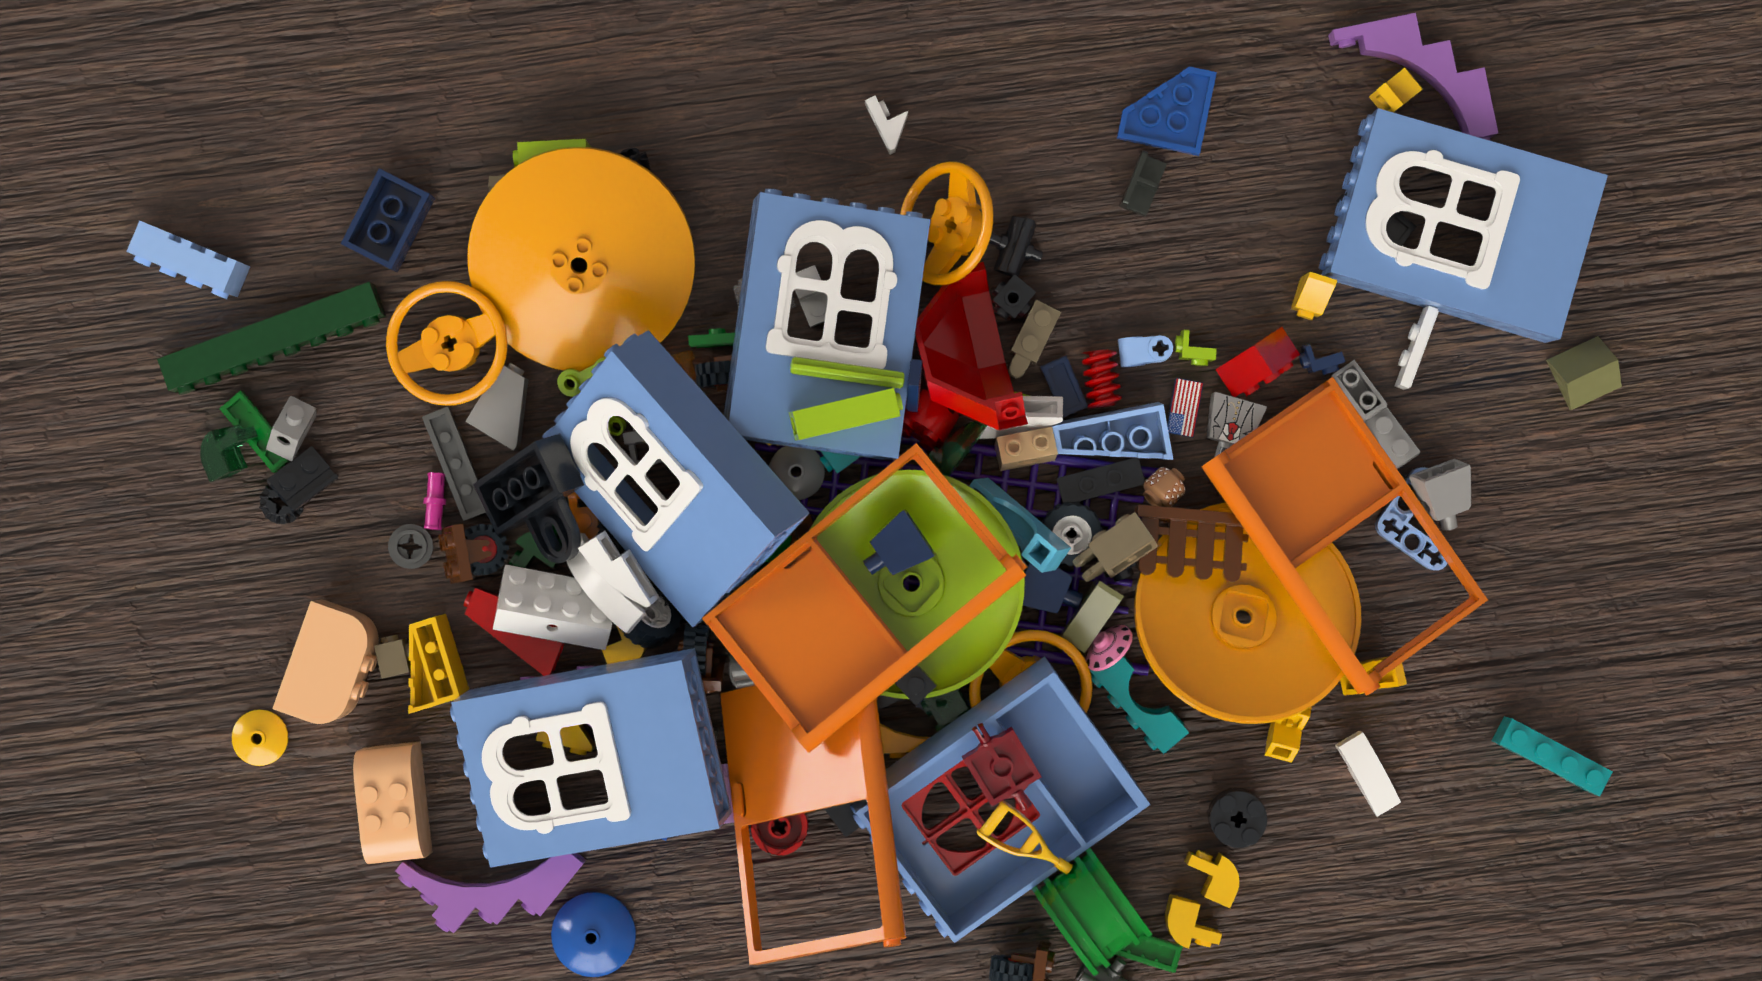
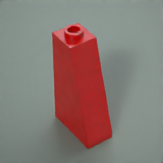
(537, 652)

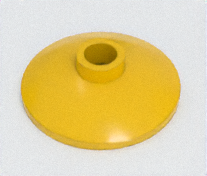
(273, 734)

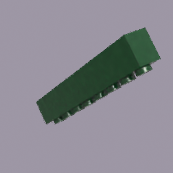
(271, 338)

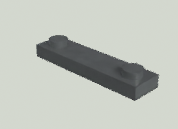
(454, 461)

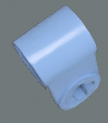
(1139, 352)

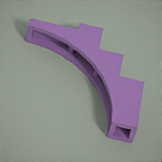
(495, 899)

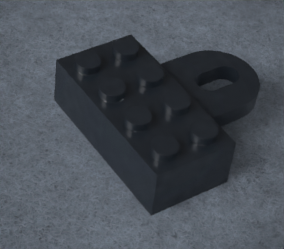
(533, 492)

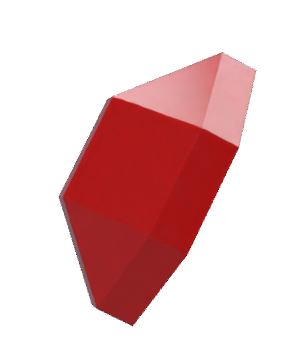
(965, 354)

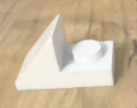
(890, 129)
(812, 302)

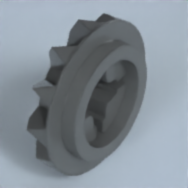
(401, 536)

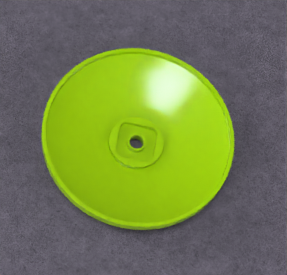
(947, 580)

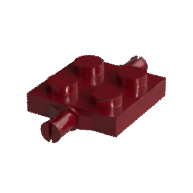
(1001, 766)

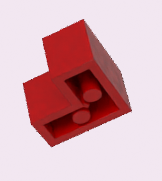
(1259, 362)

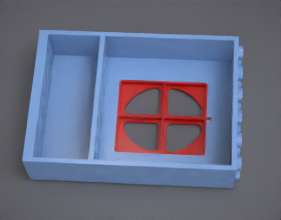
(1073, 805)

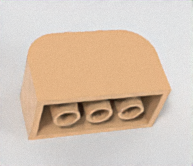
(328, 664)
(392, 802)

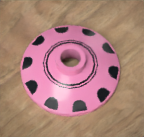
(1108, 647)

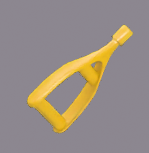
(1029, 845)

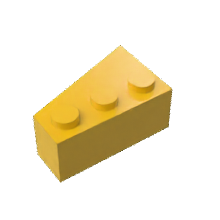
(435, 664)

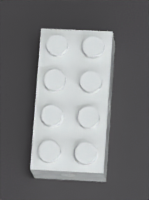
(549, 609)

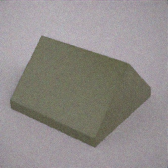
(1585, 372)

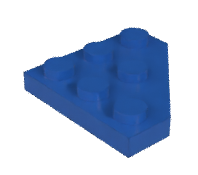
(1172, 113)

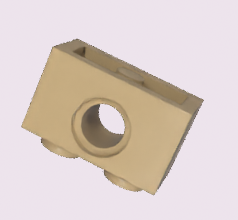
(1025, 448)

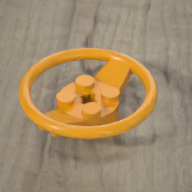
(956, 222)
(433, 348)
(1011, 665)

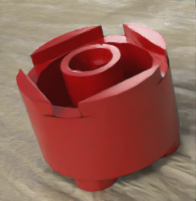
(930, 424)
(778, 841)

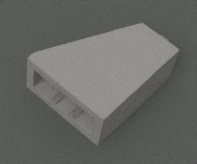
(502, 408)

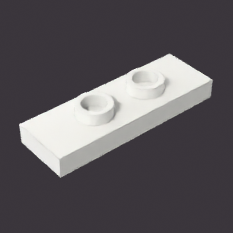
(1419, 337)

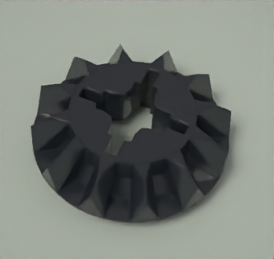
(271, 510)

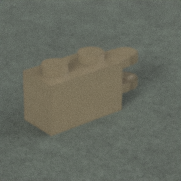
(1032, 338)
(1117, 547)

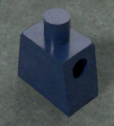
(899, 546)
(1049, 590)

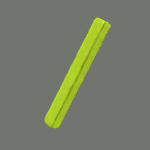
(847, 372)

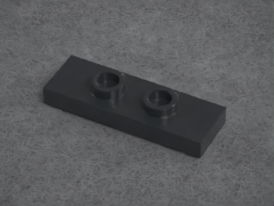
(1101, 480)

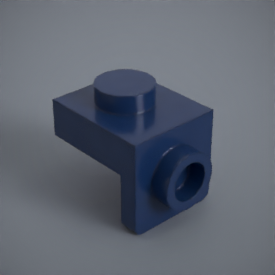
(1326, 364)

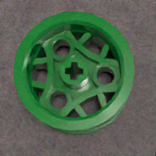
(1091, 911)

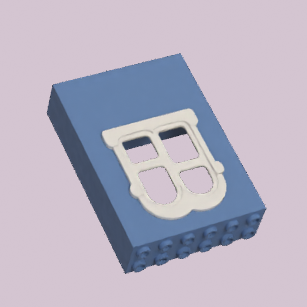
(1528, 243)
(760, 377)
(728, 501)
(650, 746)

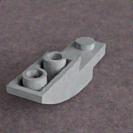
(1375, 414)

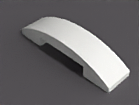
(615, 605)

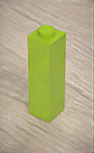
(845, 414)

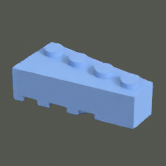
(188, 259)
(1117, 433)

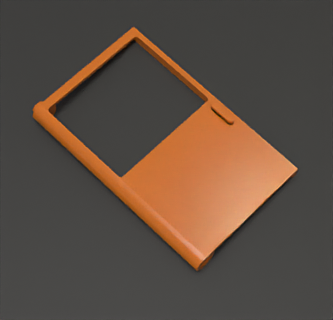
(1306, 485)
(815, 637)
(780, 779)

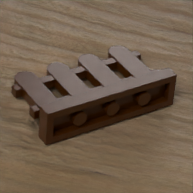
(1205, 536)

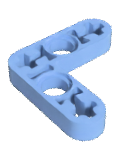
(1401, 519)

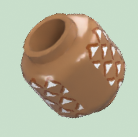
(1164, 487)

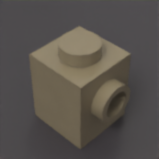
(393, 656)

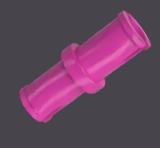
(434, 501)

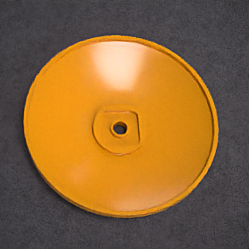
(588, 208)
(1253, 668)

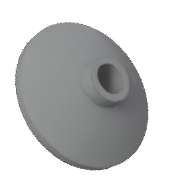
(810, 464)

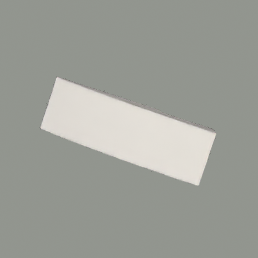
(1040, 413)
(619, 569)
(1368, 773)

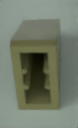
(1091, 615)

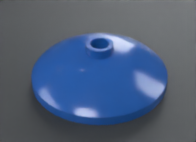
(599, 915)

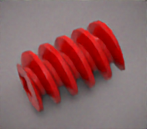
(1101, 378)

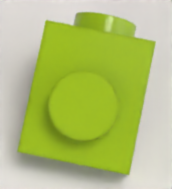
(1198, 355)

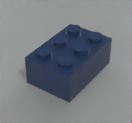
(388, 220)

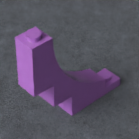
(1400, 42)

